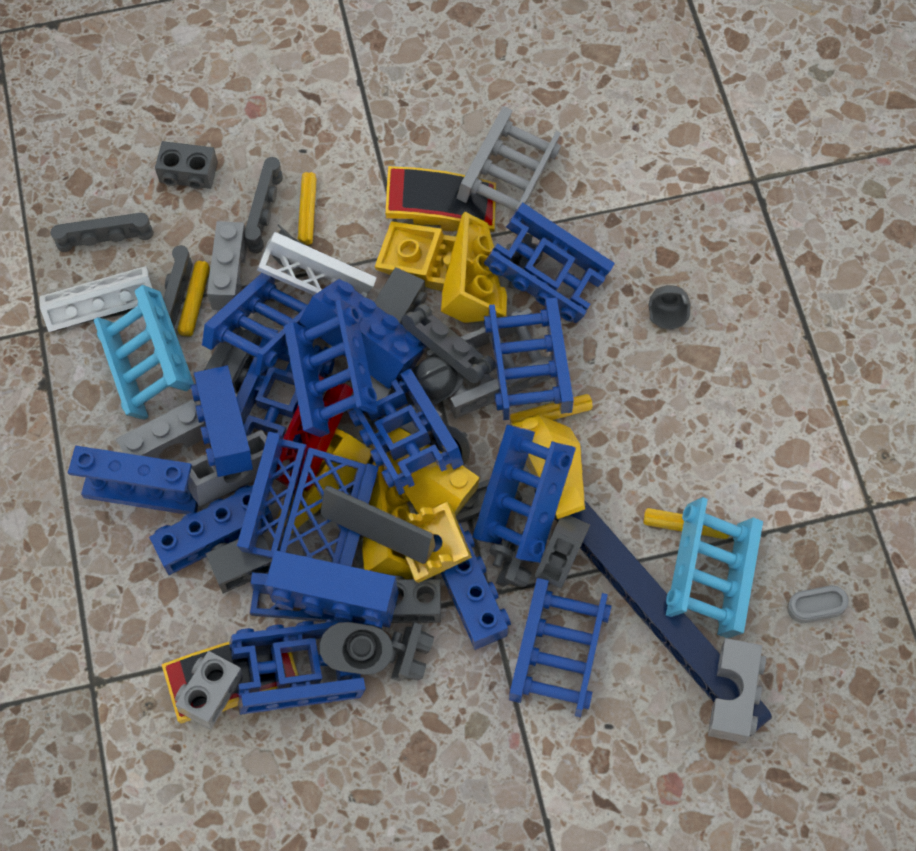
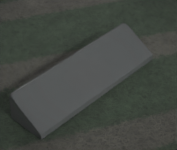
(377, 525)

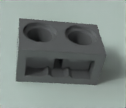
(186, 161)
(562, 550)
(410, 608)

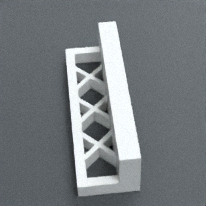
(314, 263)
(93, 299)

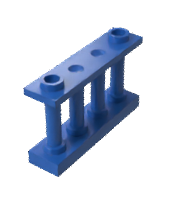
(236, 315)
(305, 365)
(556, 368)
(133, 480)
(502, 489)
(538, 627)

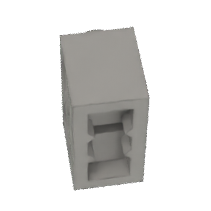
(216, 692)

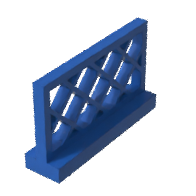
(361, 489)

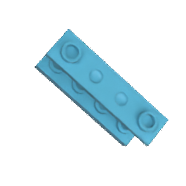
(166, 352)
(740, 563)

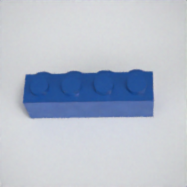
(222, 421)
(201, 531)
(475, 598)

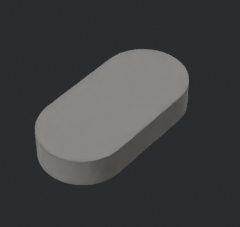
(817, 604)

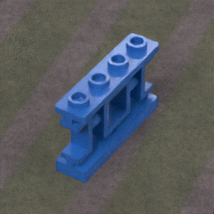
(558, 245)
(258, 388)
(424, 421)
(294, 690)

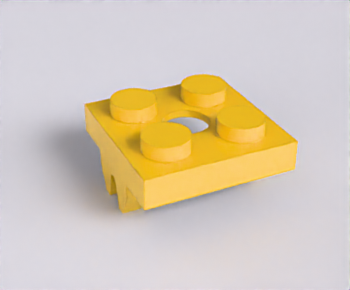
(454, 548)

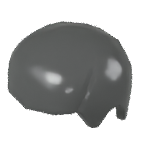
(669, 307)

